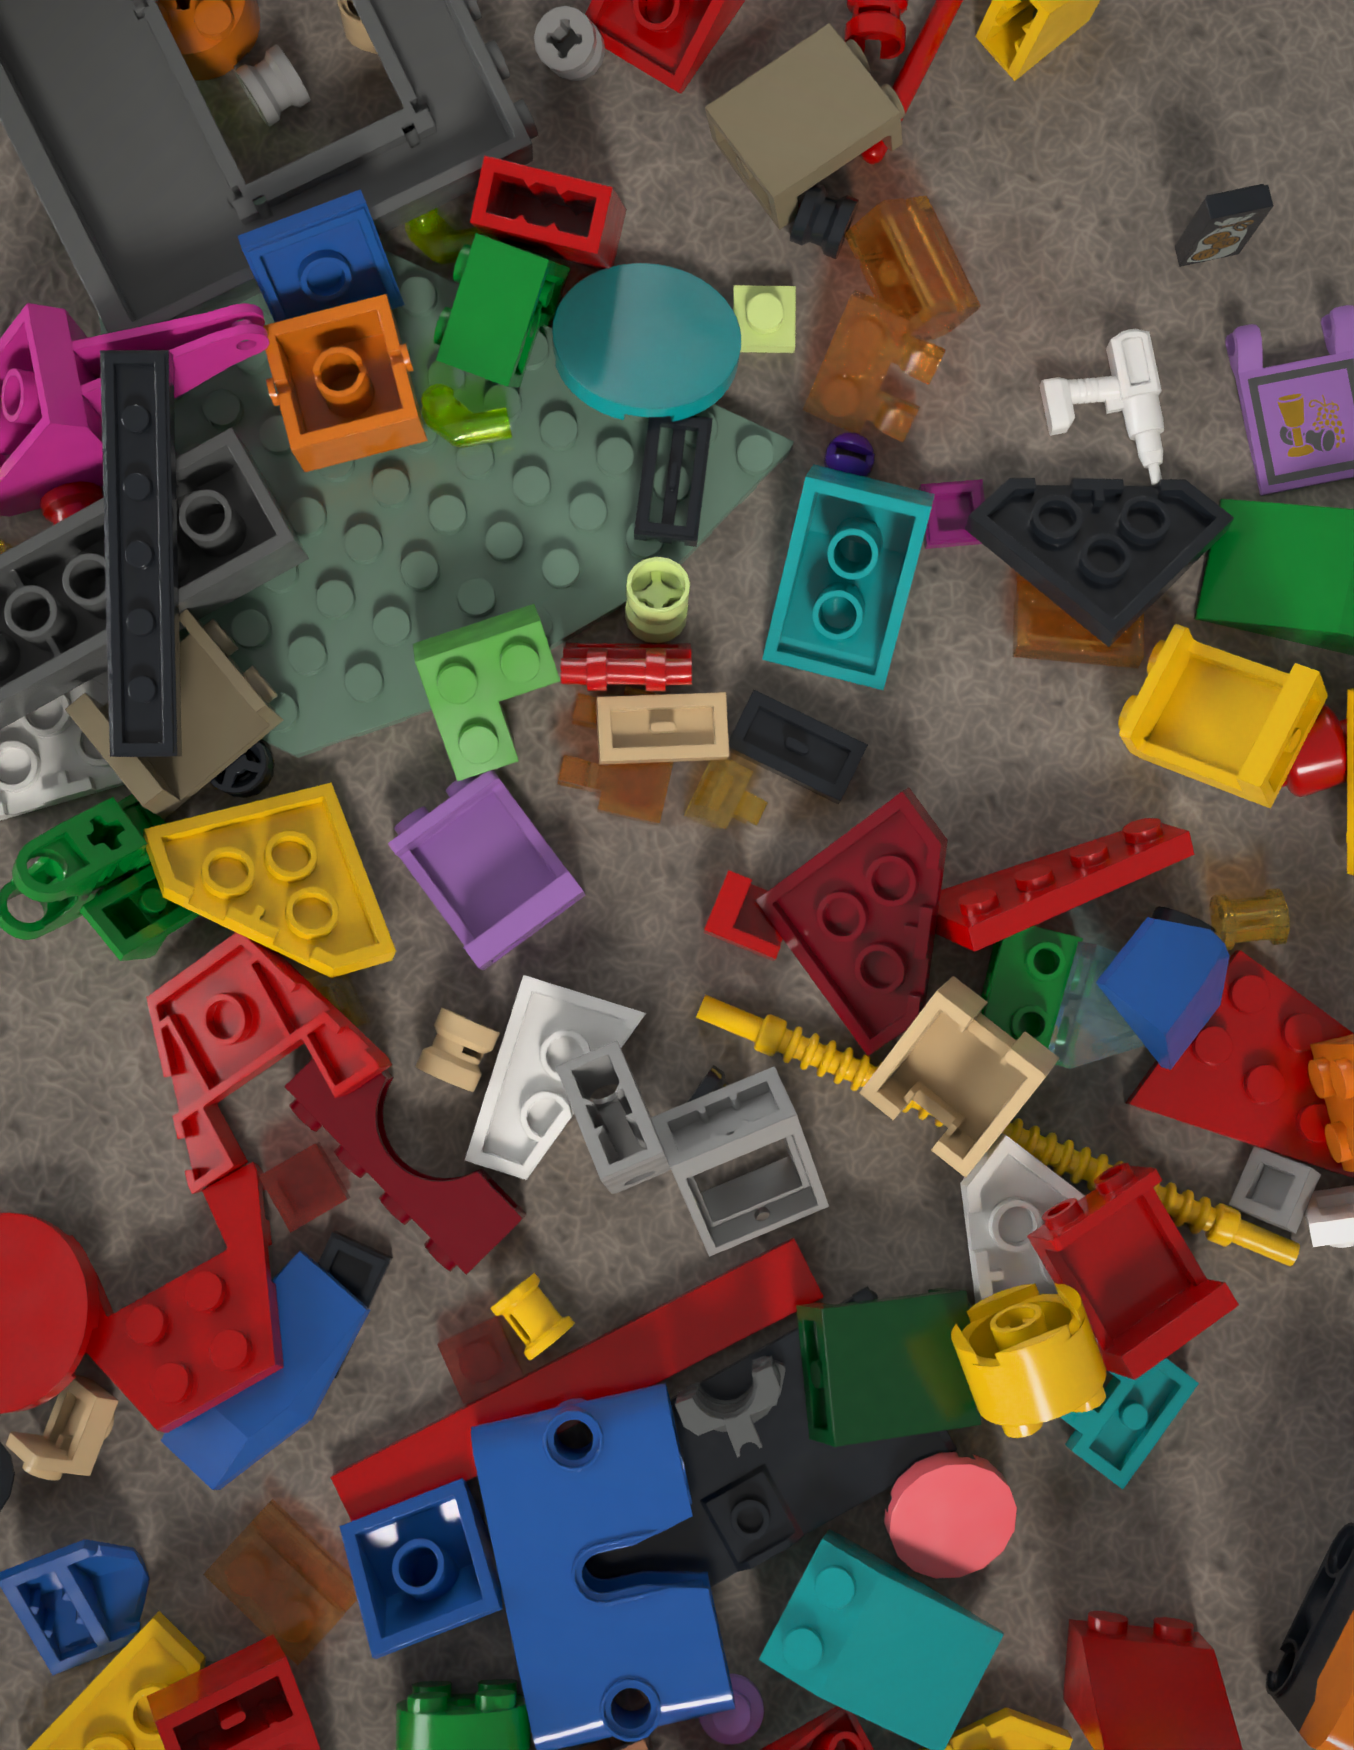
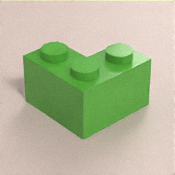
(471, 673)

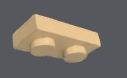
(662, 728)

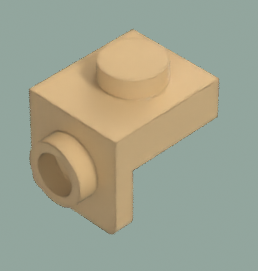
(72, 1435)

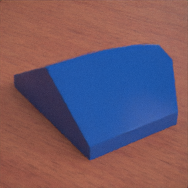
(1167, 984)
(79, 1600)

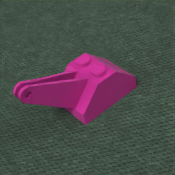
(55, 388)

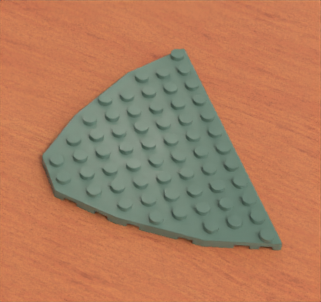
(446, 531)

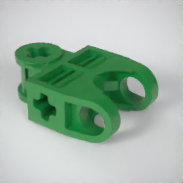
(78, 863)

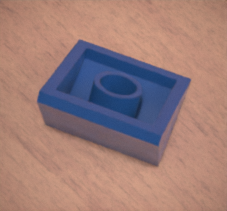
(422, 1567)

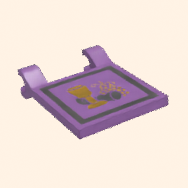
(1298, 411)

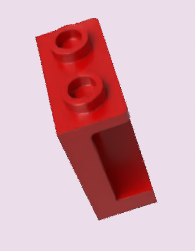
(1130, 1270)

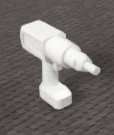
(1130, 389)

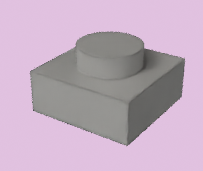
(1275, 1189)

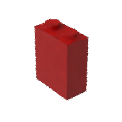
(548, 213)

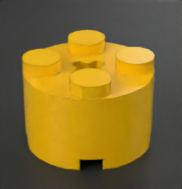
(1030, 1358)

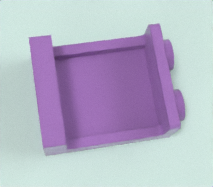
(485, 867)

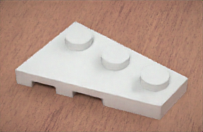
(525, 1095)

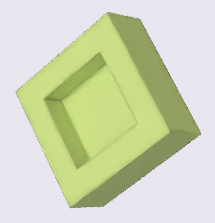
(766, 317)

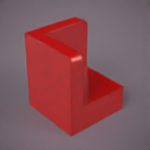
(740, 920)

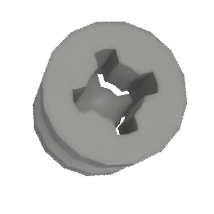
(579, 53)
(272, 85)

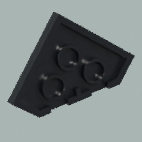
(1099, 544)

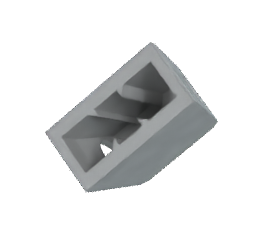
(617, 1126)

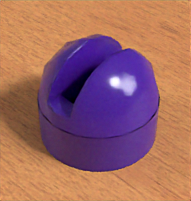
(855, 443)

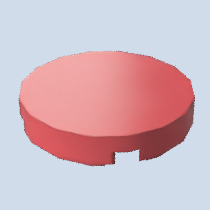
(950, 1515)

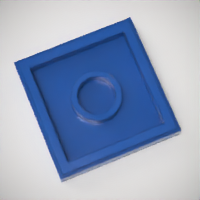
(320, 259)

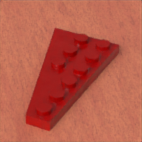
(1251, 1069)

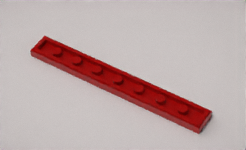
(612, 1364)

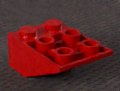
(236, 1705)

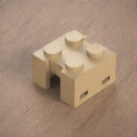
(960, 1073)

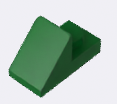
(135, 916)

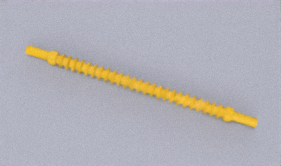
(1220, 1223)

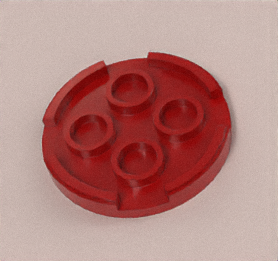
(44, 1310)

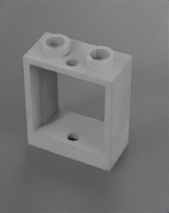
(729, 1126)

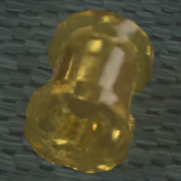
(1251, 918)

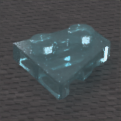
(1087, 1020)

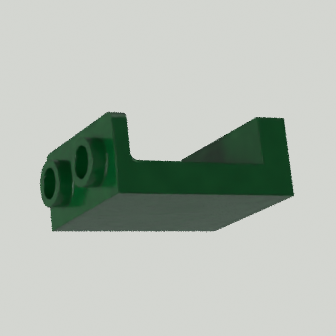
(884, 1367)

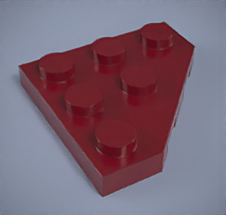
(868, 918)

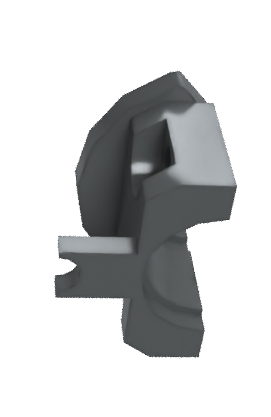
(736, 1416)

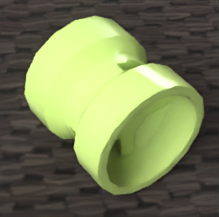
(657, 584)

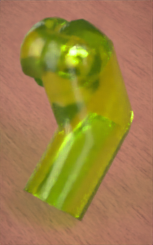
(437, 237)
(459, 424)

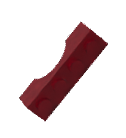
(459, 1214)

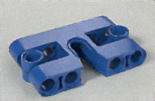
(584, 1634)

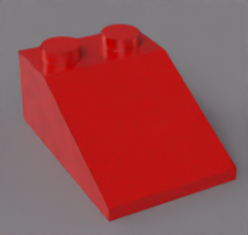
(663, 35)
(1146, 1686)

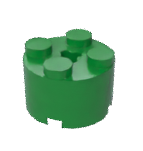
(447, 1721)

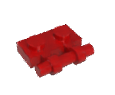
(627, 664)

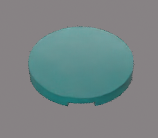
(646, 342)

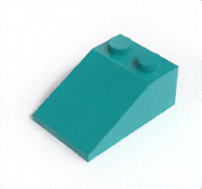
(847, 576)
(881, 1644)

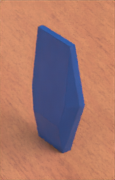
(316, 1332)

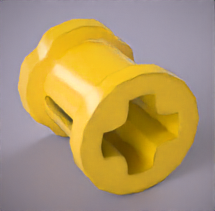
(532, 1316)

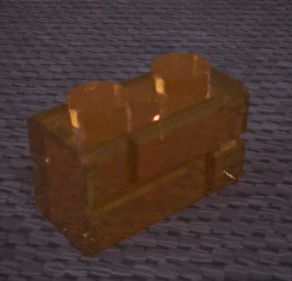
(913, 265)

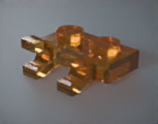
(857, 363)
(626, 789)

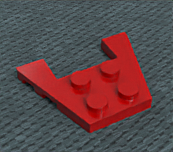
(231, 1022)
(205, 1329)

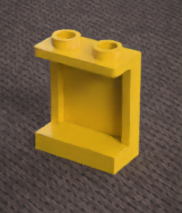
(1221, 717)

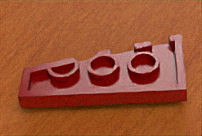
(1042, 888)

